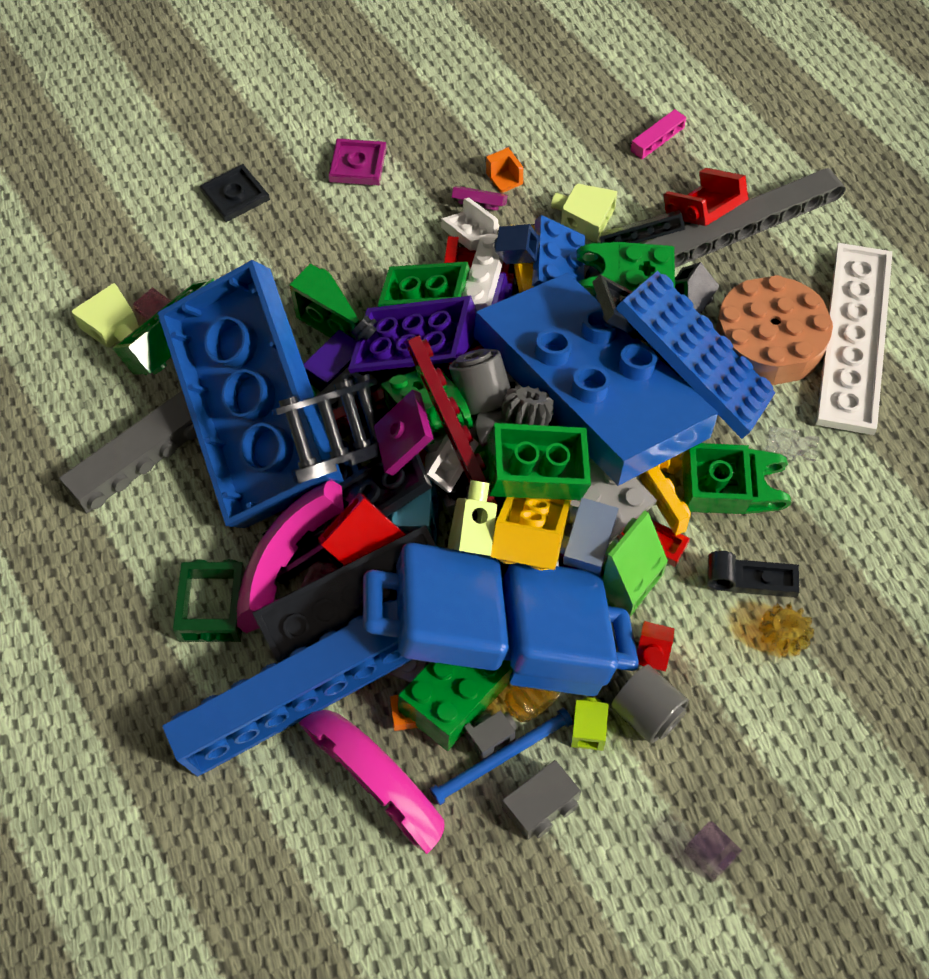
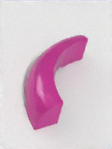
(279, 546)
(377, 775)

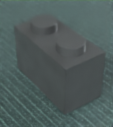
(542, 800)

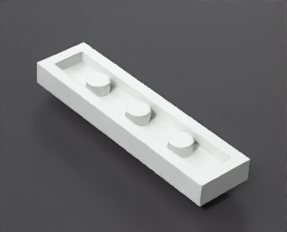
(484, 273)

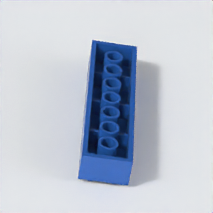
(282, 694)

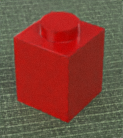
(655, 645)

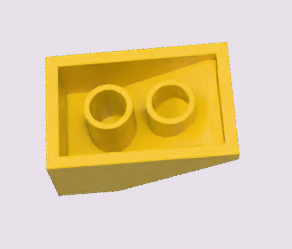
(530, 531)

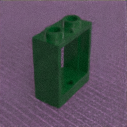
(207, 629)

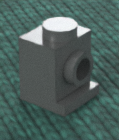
(491, 733)

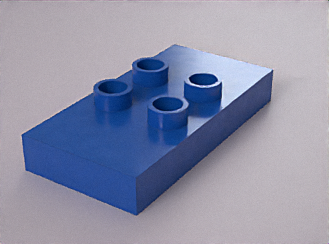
(233, 368)
(597, 377)

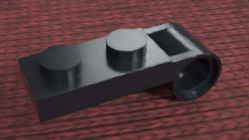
(751, 577)

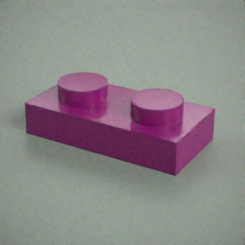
(490, 199)

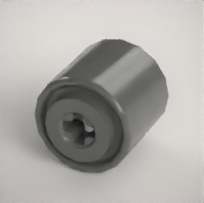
(480, 379)
(650, 704)

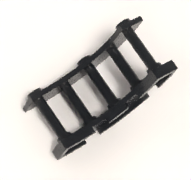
(362, 449)

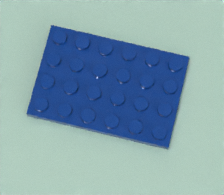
(698, 352)

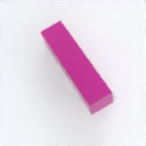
(658, 134)

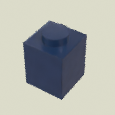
(517, 244)

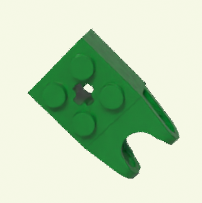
(626, 262)
(401, 385)
(731, 479)

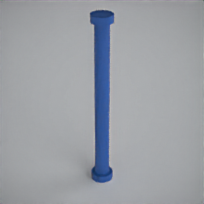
(494, 760)

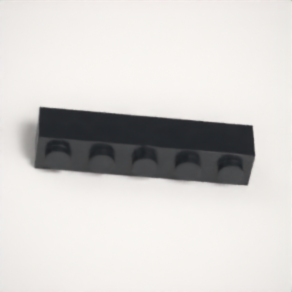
(645, 229)

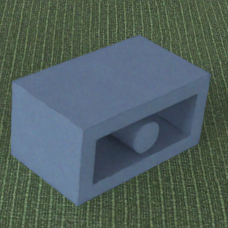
(590, 535)

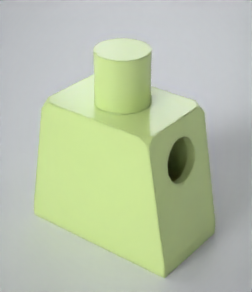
(586, 209)
(106, 316)
(471, 534)

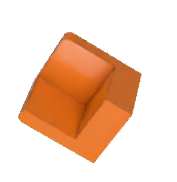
(504, 170)

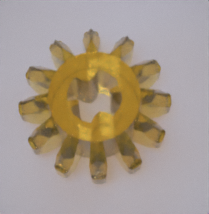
(773, 630)
(528, 702)

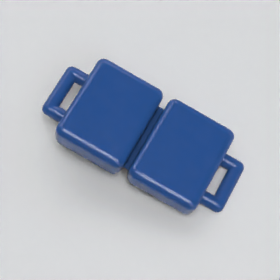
(465, 615)

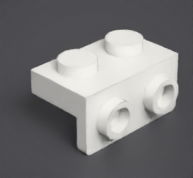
(470, 224)

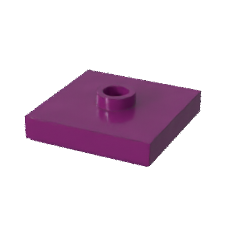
(357, 162)
(403, 432)

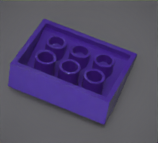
(443, 322)

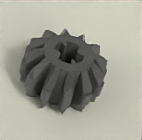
(527, 406)

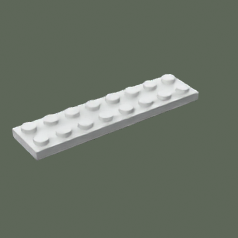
(856, 347)

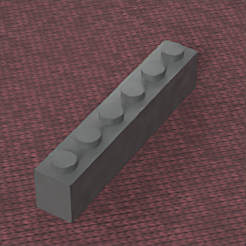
(130, 454)

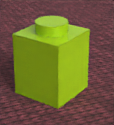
(590, 724)

